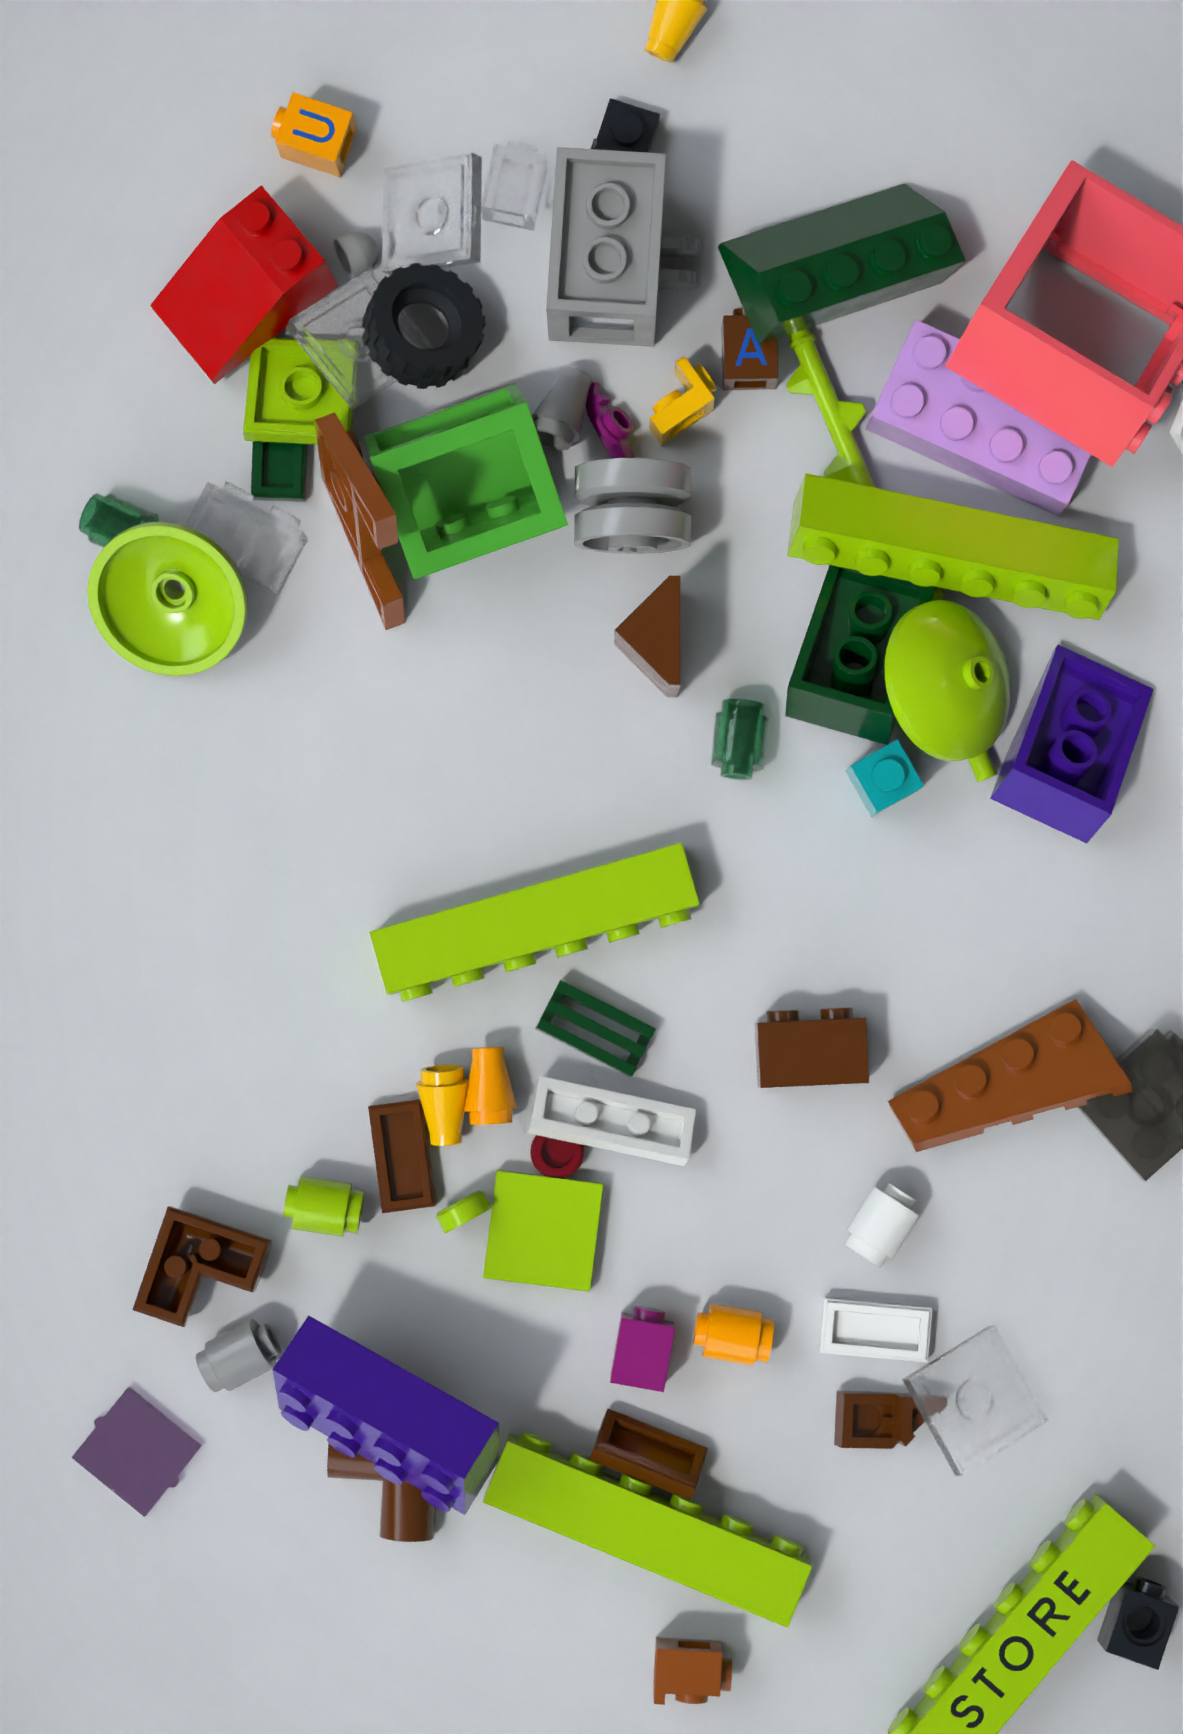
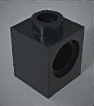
(1144, 1645)

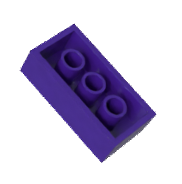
(386, 1416)

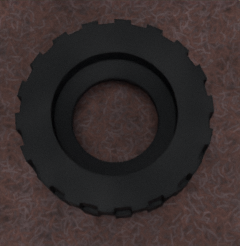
(446, 294)

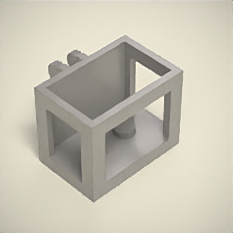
(611, 245)

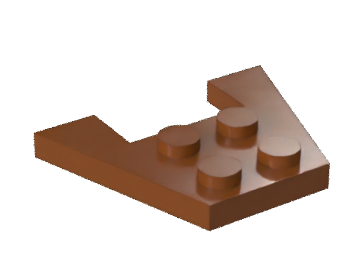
(363, 513)

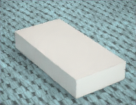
(875, 1329)

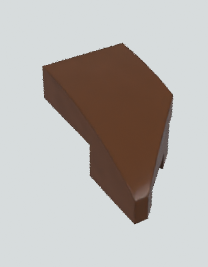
(875, 1419)

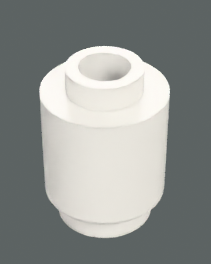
(881, 1224)

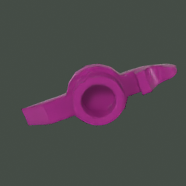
(610, 423)

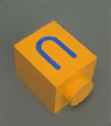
(314, 134)

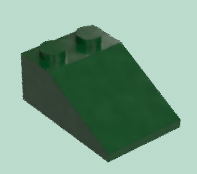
(843, 654)

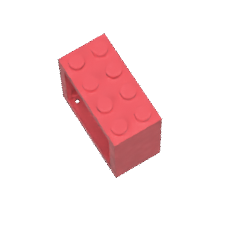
(1127, 251)

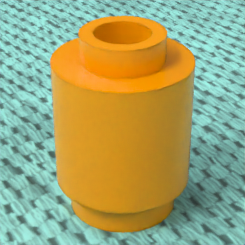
(734, 1334)

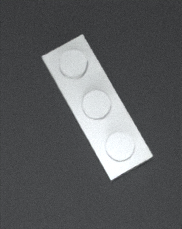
(611, 1121)

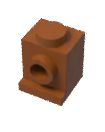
(690, 1670)

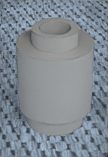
(238, 1356)

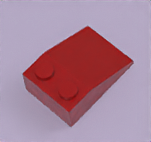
(242, 285)

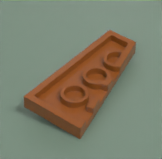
(1029, 1072)

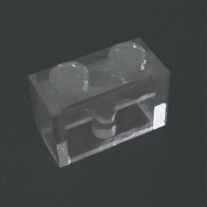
(257, 541)

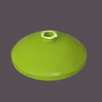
(149, 619)
(947, 680)

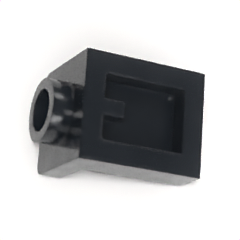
(626, 128)

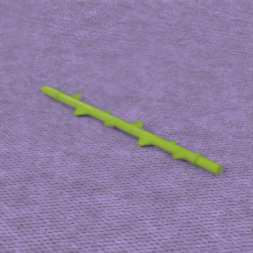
(849, 464)

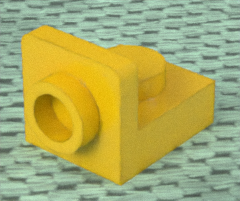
(679, 412)

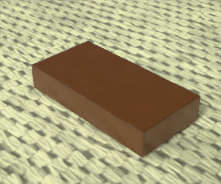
(402, 1156)
(648, 1454)

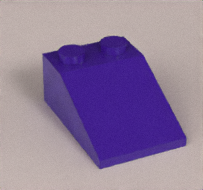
(1073, 745)

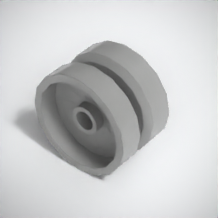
(632, 506)

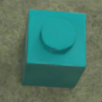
(884, 778)

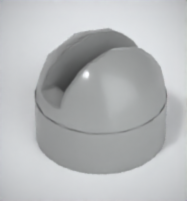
(356, 253)

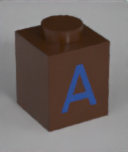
(743, 360)

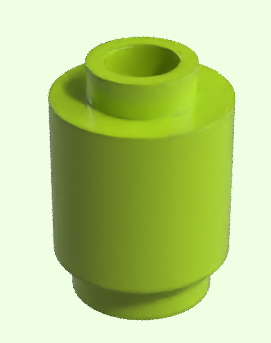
(324, 1206)

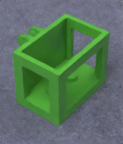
(466, 480)

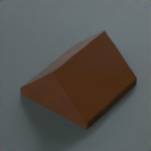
(652, 637)

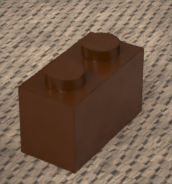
(811, 1050)

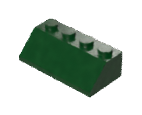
(840, 261)

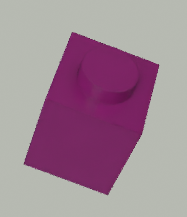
(642, 1349)

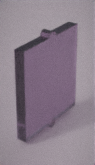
(136, 1451)

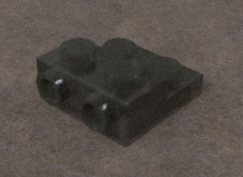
(1148, 1122)

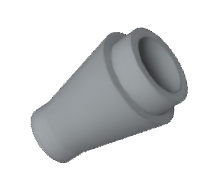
(563, 409)

